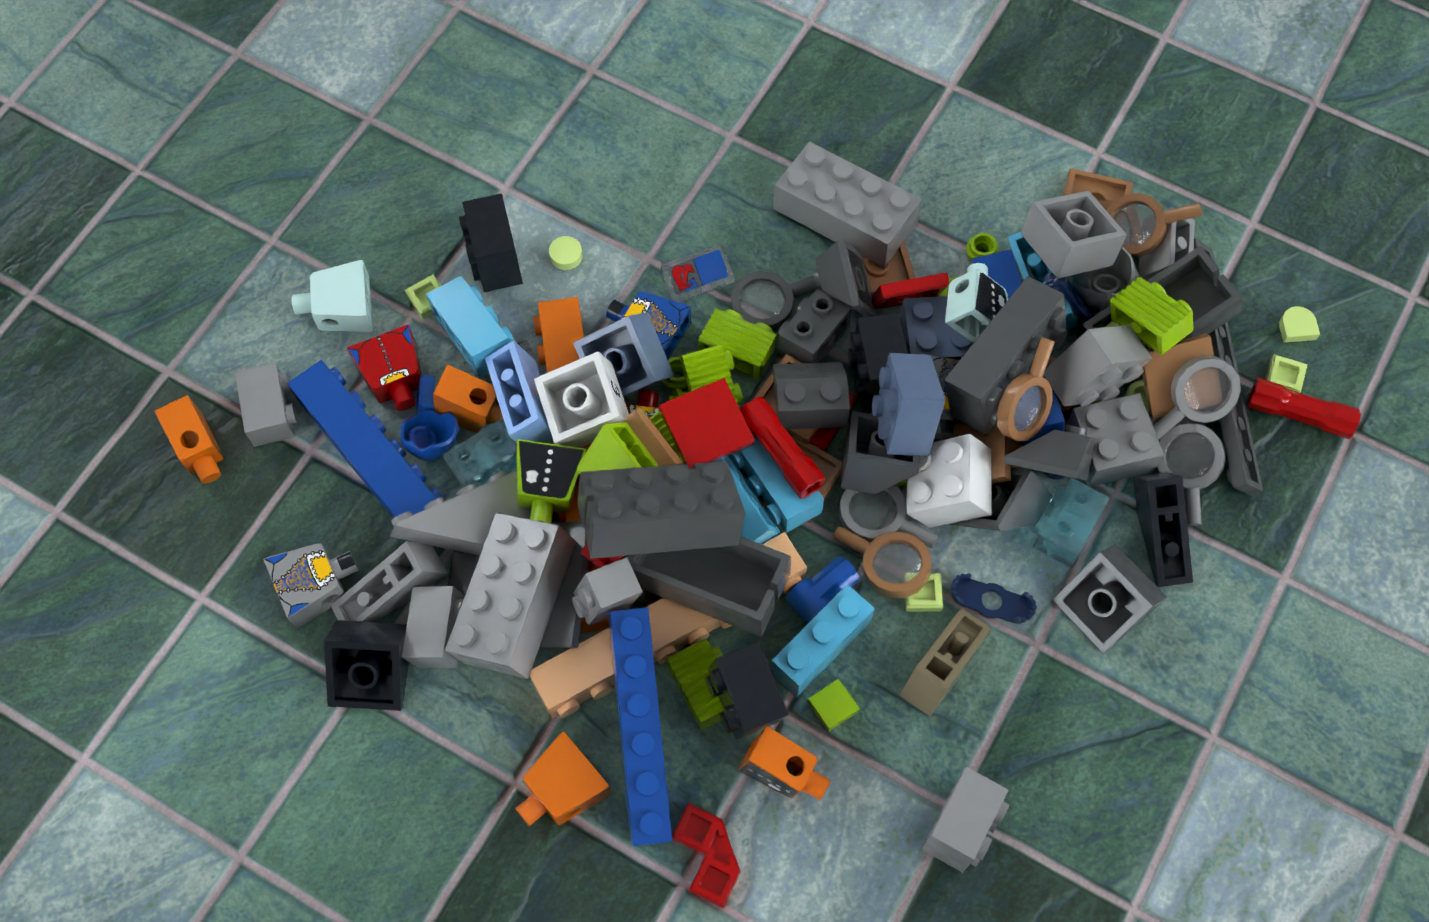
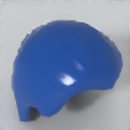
(429, 434)

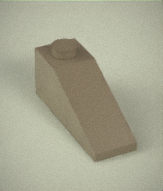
(945, 662)

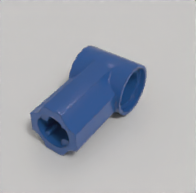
(814, 594)

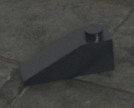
(1164, 527)

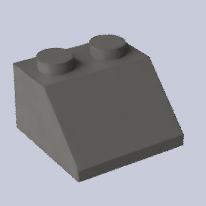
(811, 395)
(866, 461)
(1109, 598)

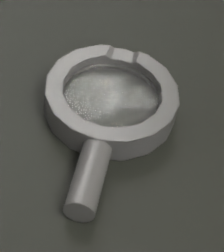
(1202, 391)
(1195, 455)
(879, 513)

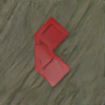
(709, 837)

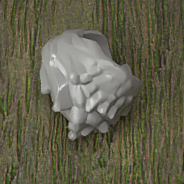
(1102, 284)

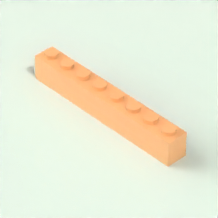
(589, 668)

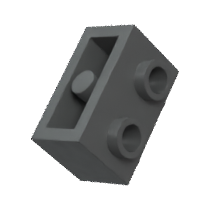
(814, 328)

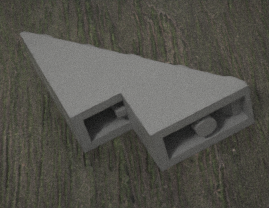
(465, 519)

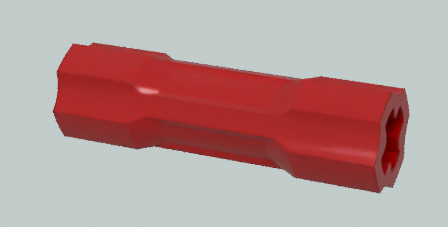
(1328, 416)
(796, 467)

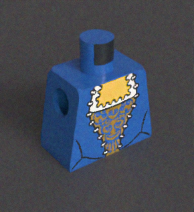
(668, 317)

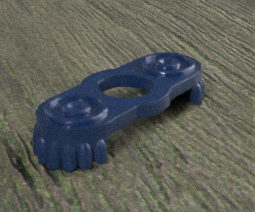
(1072, 296)
(1014, 607)

